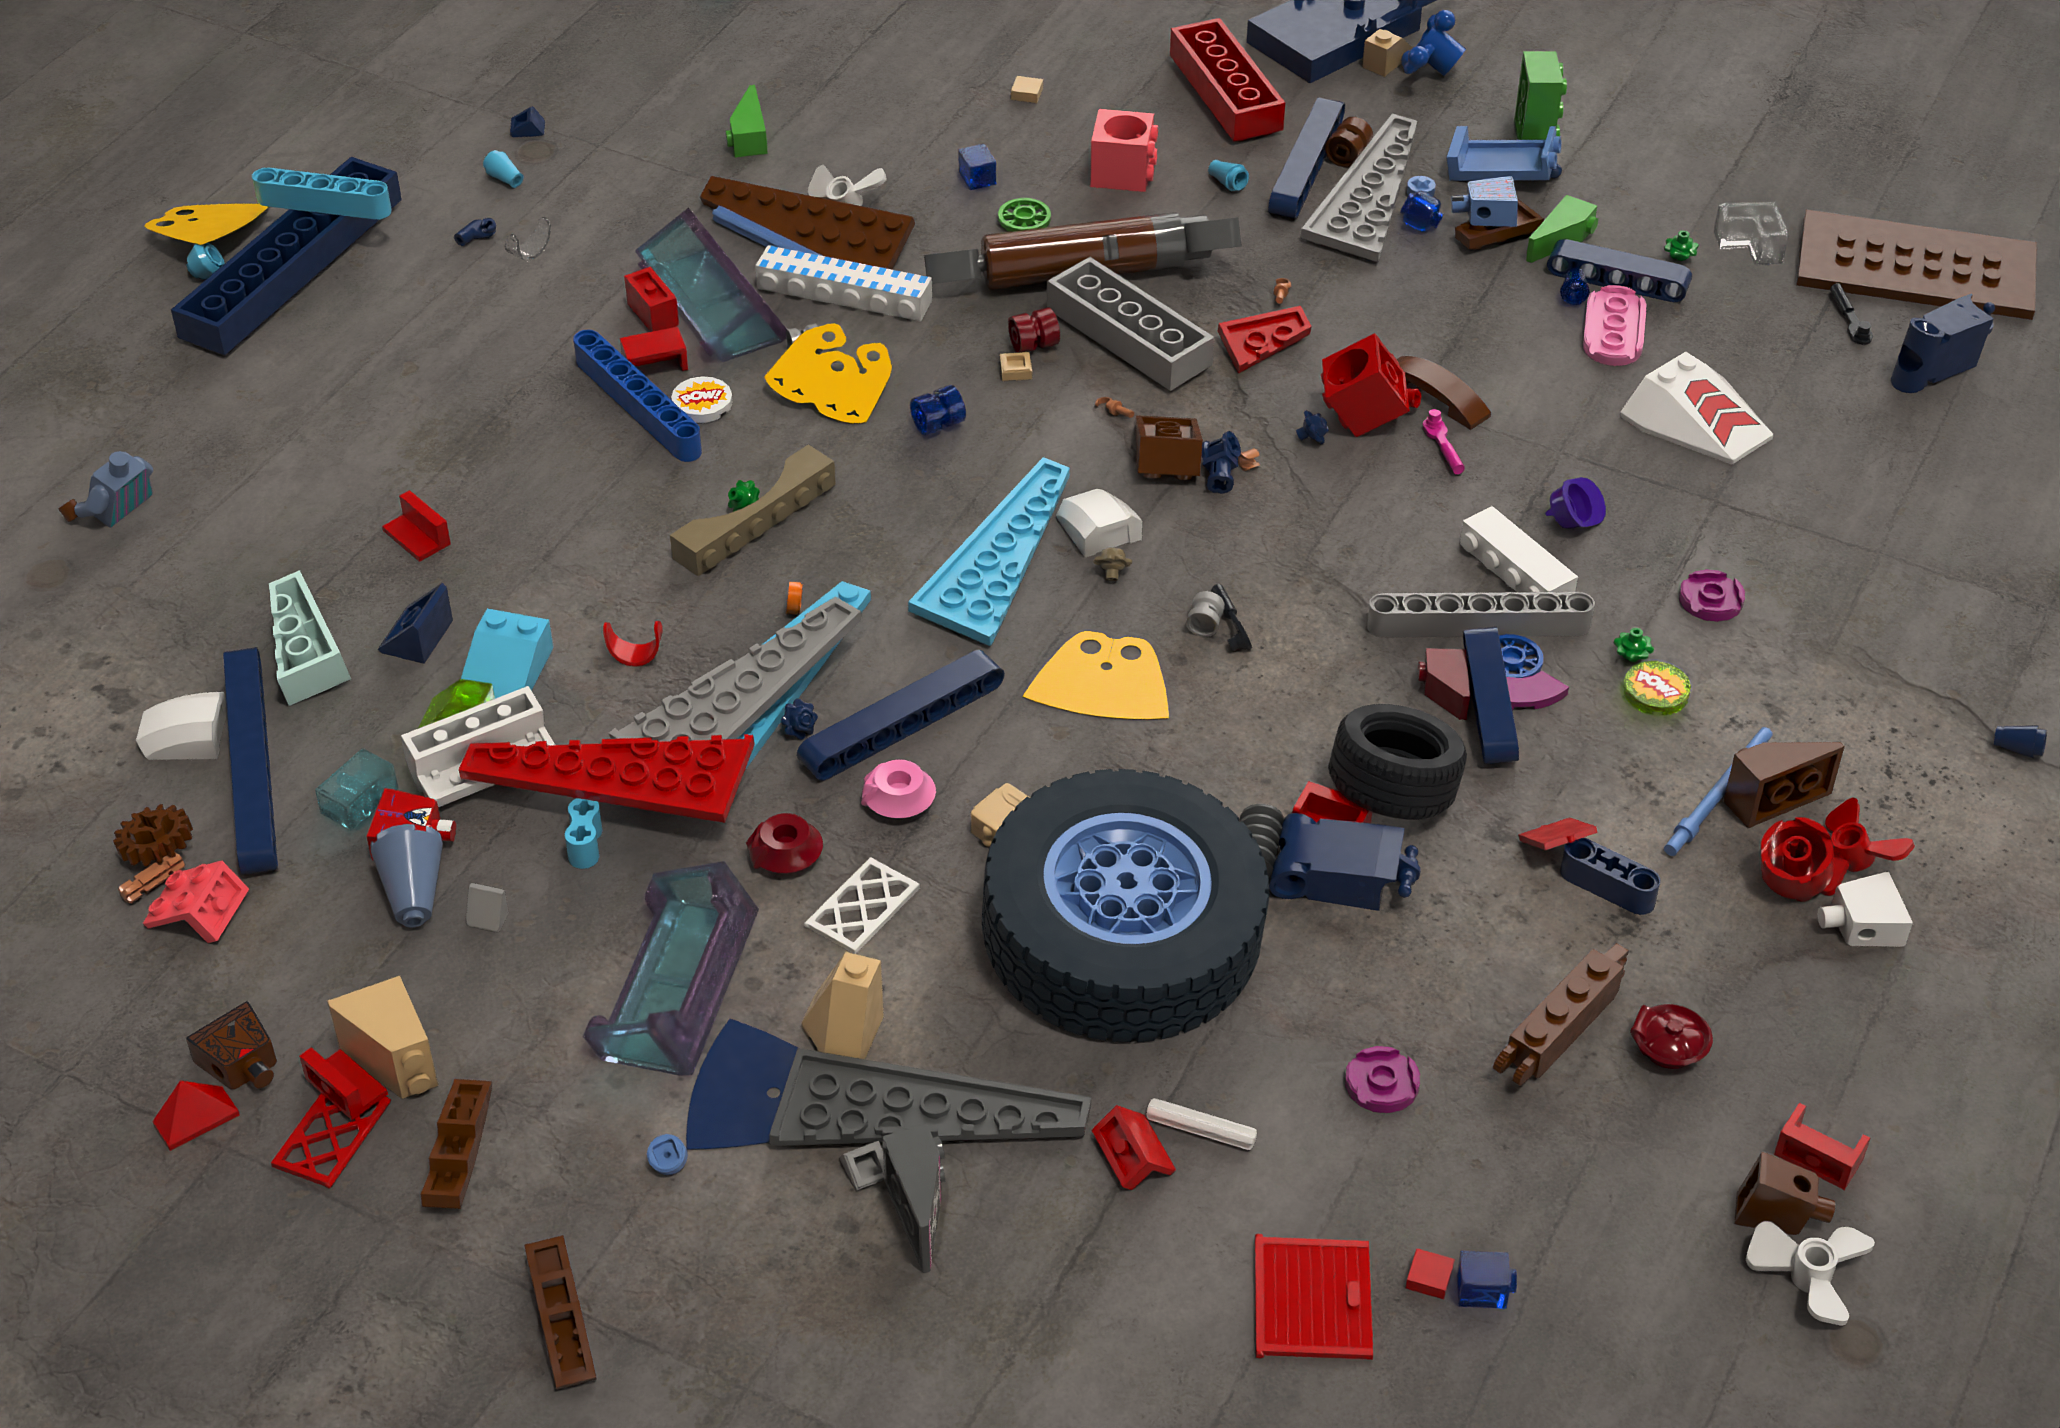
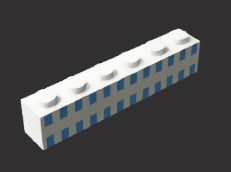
(844, 283)

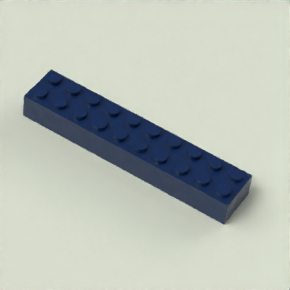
(273, 268)

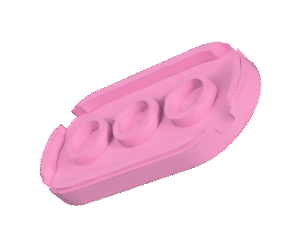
(1614, 325)

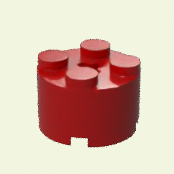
(1797, 858)

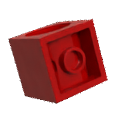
(1364, 385)

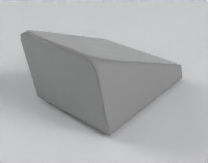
(486, 907)
(864, 1165)

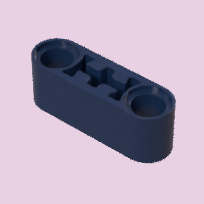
(1610, 876)

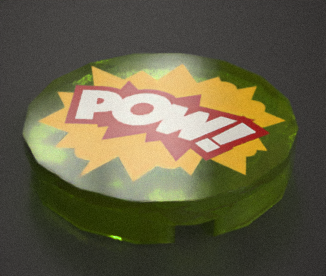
(1656, 687)

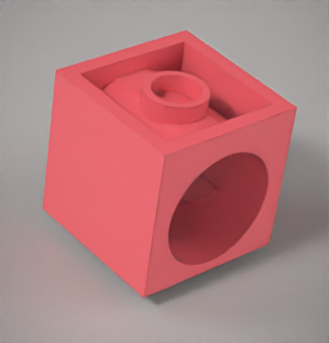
(1123, 150)

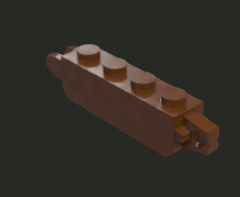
(1563, 1014)

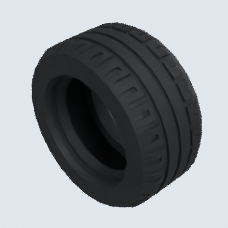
(1397, 761)

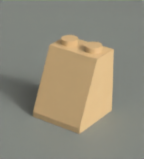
(385, 1036)

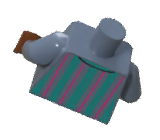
(114, 490)

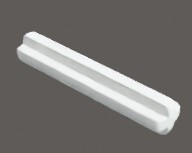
(1201, 1124)

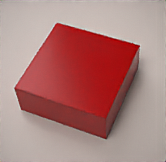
(1430, 1273)

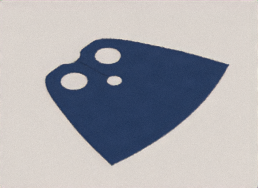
(731, 1089)

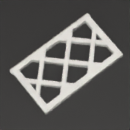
(871, 927)

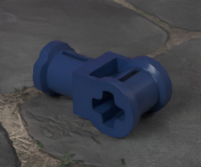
(1219, 459)

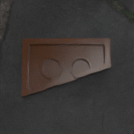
(1476, 236)

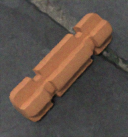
(150, 878)

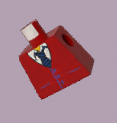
(407, 808)

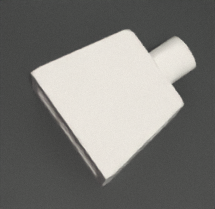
(1868, 912)

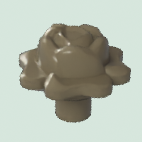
(1112, 561)

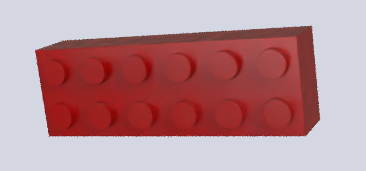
(1227, 79)

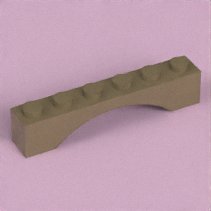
(710, 540)

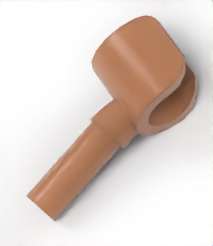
(1246, 459)

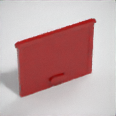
(1313, 1298)

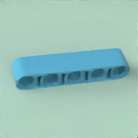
(322, 193)

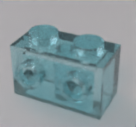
(356, 789)

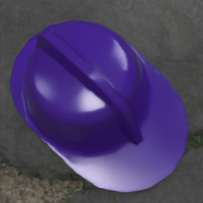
(1577, 504)

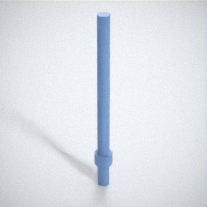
(1689, 827)

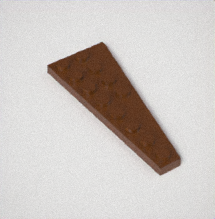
(816, 223)

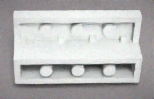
(439, 748)

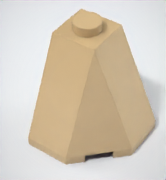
(847, 1008)

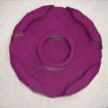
(1711, 595)
(1382, 1079)

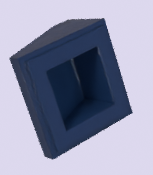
(527, 124)

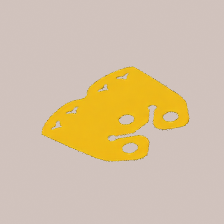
(823, 386)

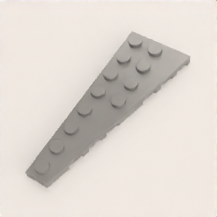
(1363, 201)

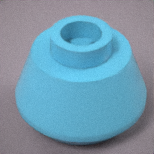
(204, 261)

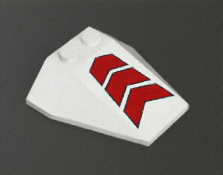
(1695, 410)

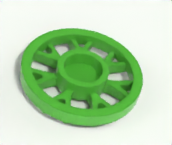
(1024, 215)

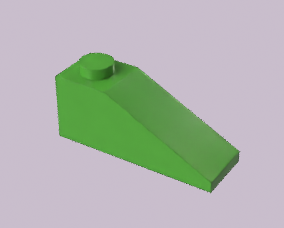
(747, 127)
(1569, 220)

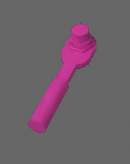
(1436, 429)

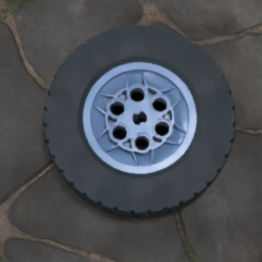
(1124, 905)

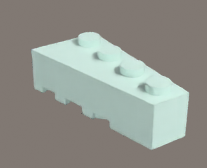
(304, 646)

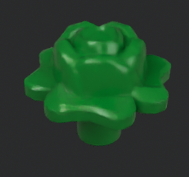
(1681, 246)
(743, 495)
(1633, 645)

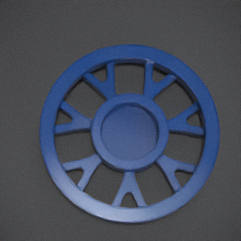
(1515, 657)

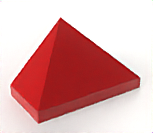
(192, 1112)

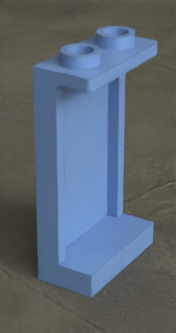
(1501, 158)

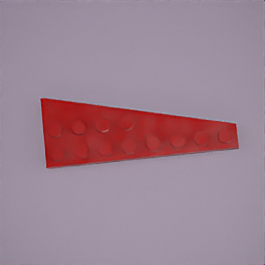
(640, 773)

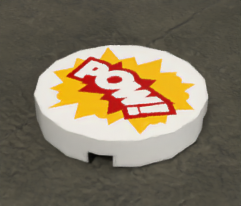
(703, 398)

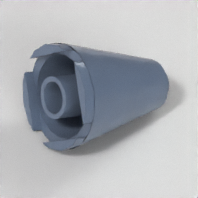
(409, 870)

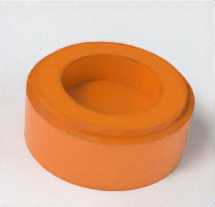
(794, 597)

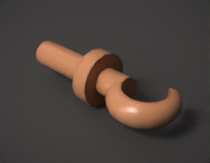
(1281, 289)
(1115, 407)

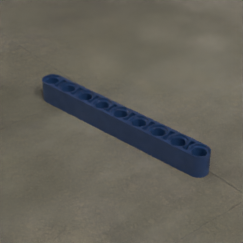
(250, 762)

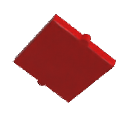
(1557, 833)

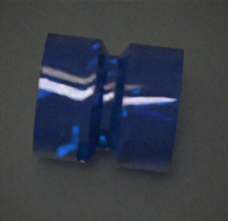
(937, 409)

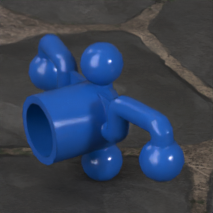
(1435, 46)

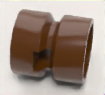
(1348, 141)

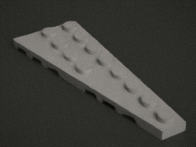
(744, 689)

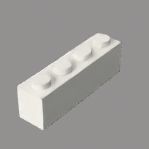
(1514, 554)

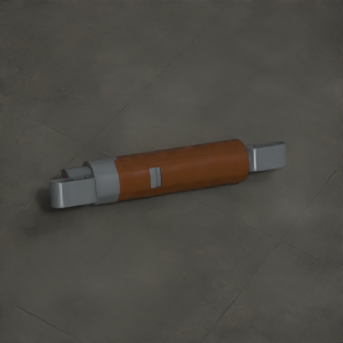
(1118, 244)

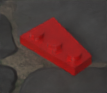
(1262, 335)

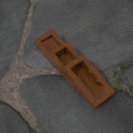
(457, 1143)
(560, 1312)

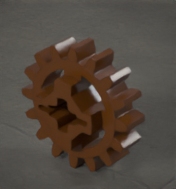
(153, 835)

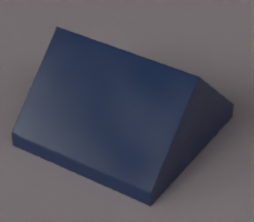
(420, 627)

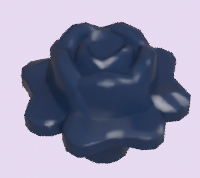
(1313, 427)
(799, 719)

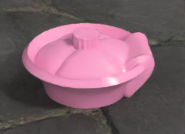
(898, 789)

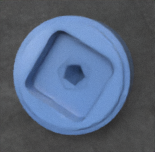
(1421, 183)
(667, 1154)

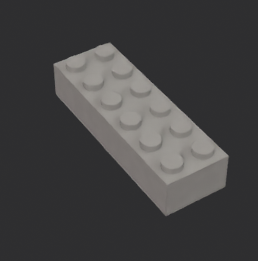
(1130, 323)

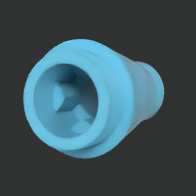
(501, 167)
(1231, 175)

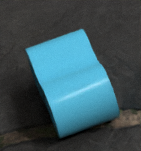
(583, 833)

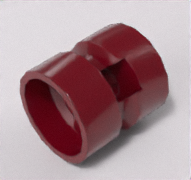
(1034, 330)

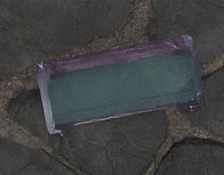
(710, 289)
(678, 971)

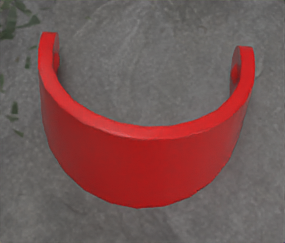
(630, 653)

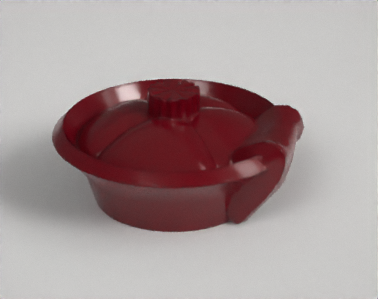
(784, 844)
(1671, 1035)

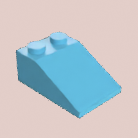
(508, 651)

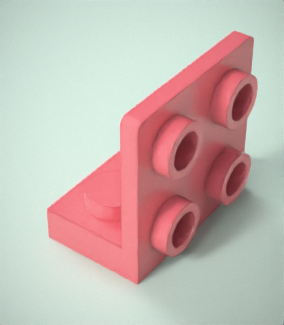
(201, 897)

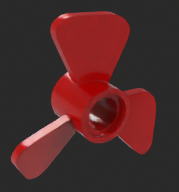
(1852, 844)

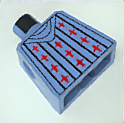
(1489, 202)

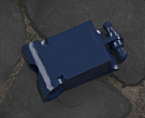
(1942, 344)
(1341, 861)

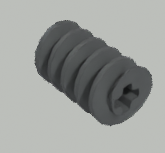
(1266, 826)

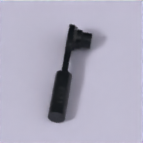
(1858, 331)
(1240, 639)

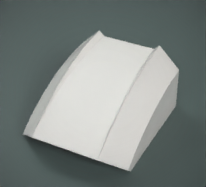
(1098, 521)
(183, 727)

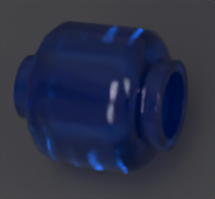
(1422, 211)

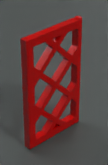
(343, 1155)

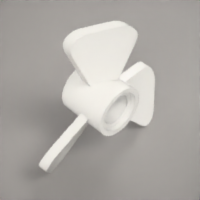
(841, 187)
(1810, 1264)

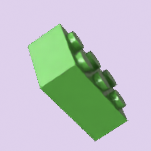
(1539, 95)

